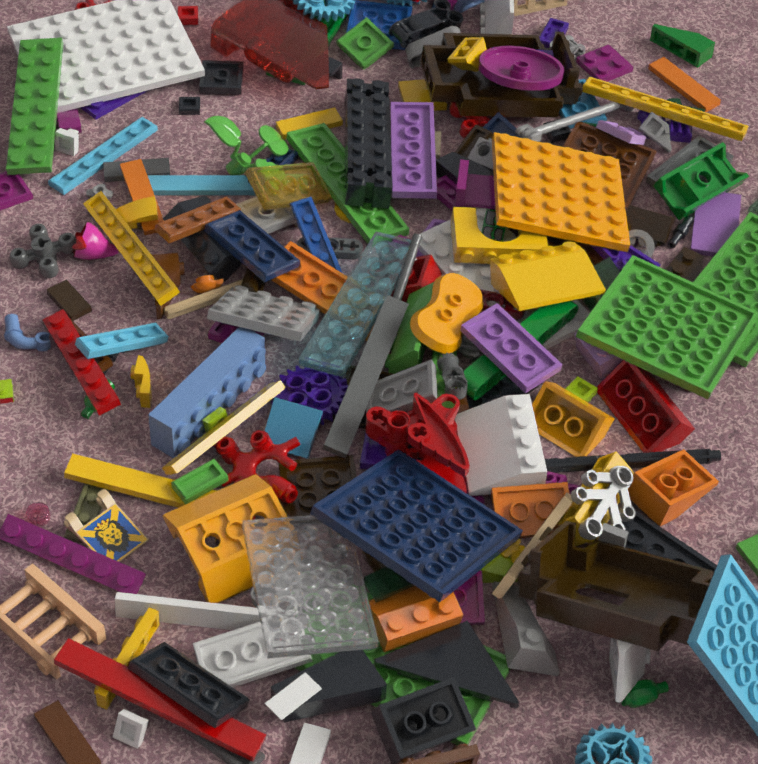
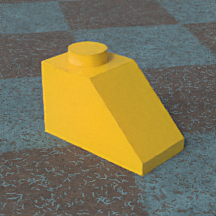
(468, 53)

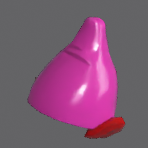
(92, 244)

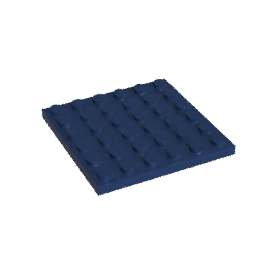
(417, 524)

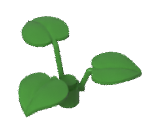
(229, 135)

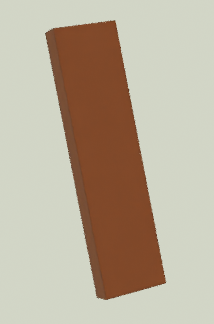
(195, 220)

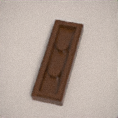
(65, 735)

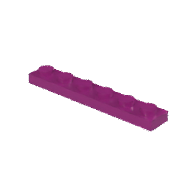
(71, 555)

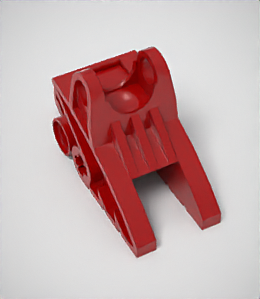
(429, 430)

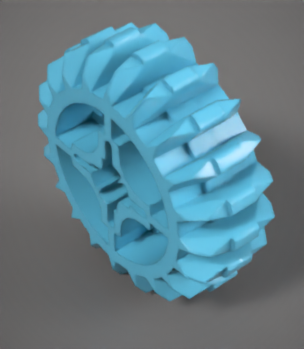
(611, 743)

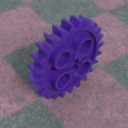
(314, 390)

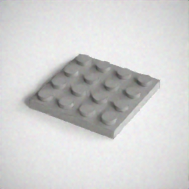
(265, 313)

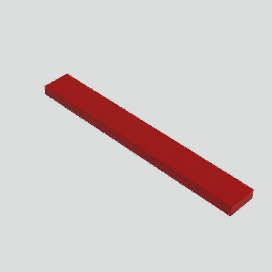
(121, 681)

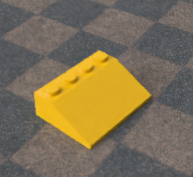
(545, 276)

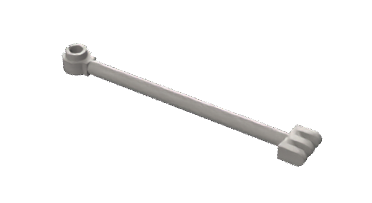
(535, 134)

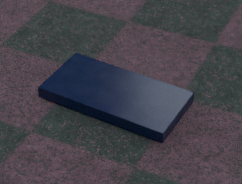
(252, 246)

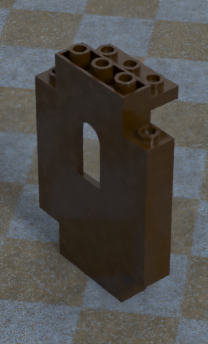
(482, 97)
(658, 591)

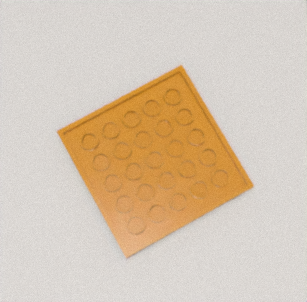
(559, 192)

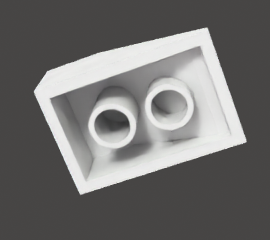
(626, 666)

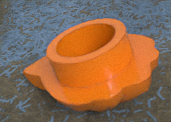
(206, 283)

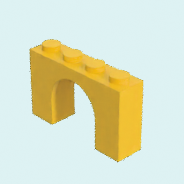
(474, 247)

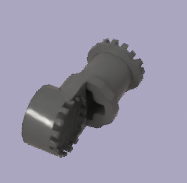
(452, 375)

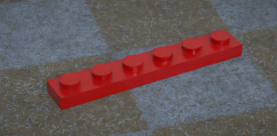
(85, 370)

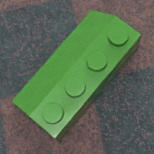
(406, 348)

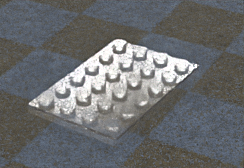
(307, 588)

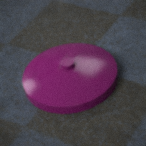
(521, 68)

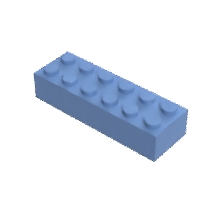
(208, 387)

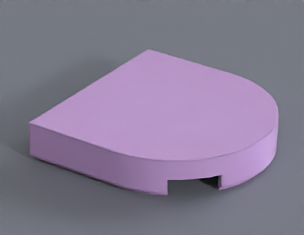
(627, 134)

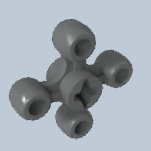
(43, 251)

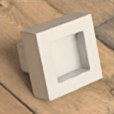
(67, 141)
(130, 728)

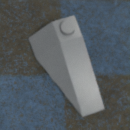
(522, 636)

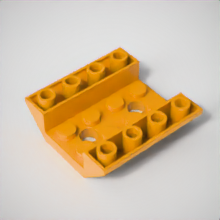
(226, 568)

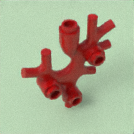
(246, 462)

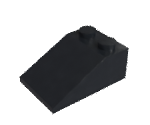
(422, 720)

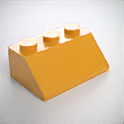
(569, 420)

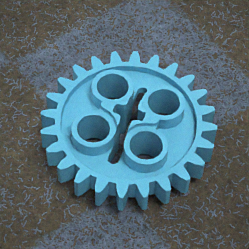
(332, 8)

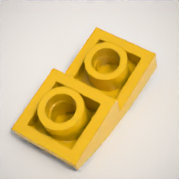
(139, 211)
(141, 376)

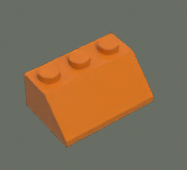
(412, 617)

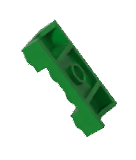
(684, 189)

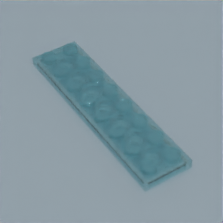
(356, 306)

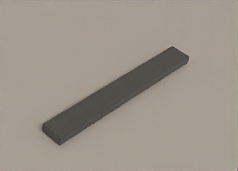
(365, 377)

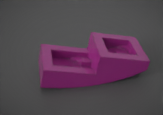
(69, 119)

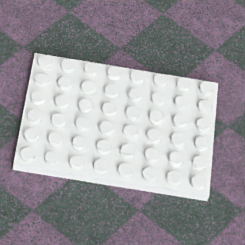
(115, 49)

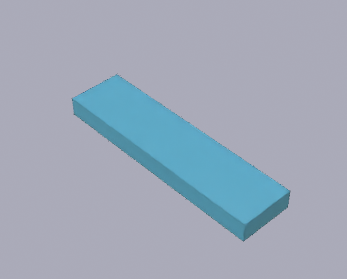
(121, 340)

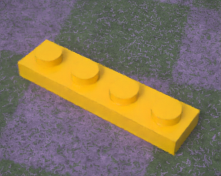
(131, 648)

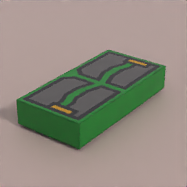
(490, 228)

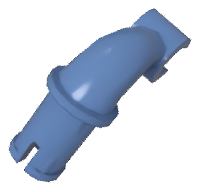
(15, 336)

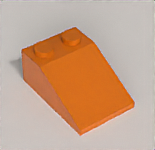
(670, 486)

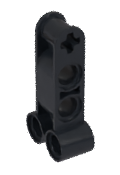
(426, 23)

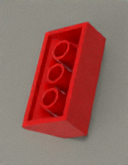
(644, 408)

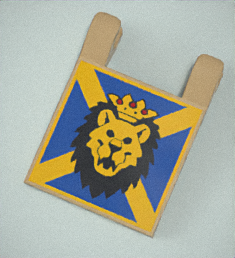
(108, 533)

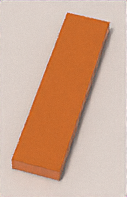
(684, 84)
(139, 188)

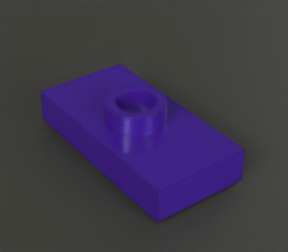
(549, 31)

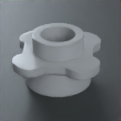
(100, 187)

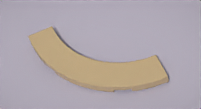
(541, 534)

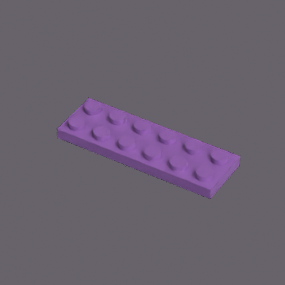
(413, 150)

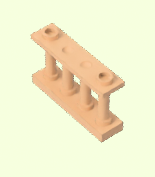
(53, 598)

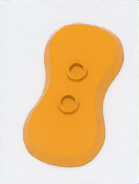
(451, 305)

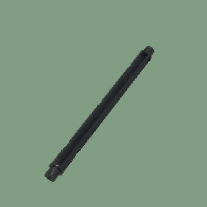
(634, 460)

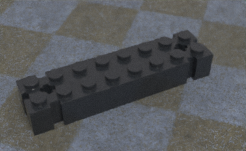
(367, 144)

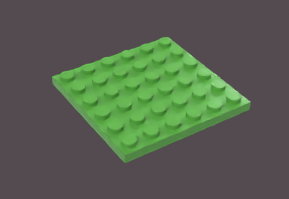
(668, 326)

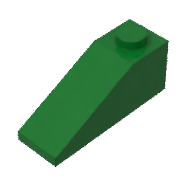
(685, 44)

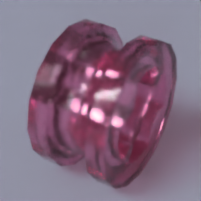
(38, 507)

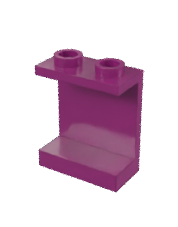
(474, 189)

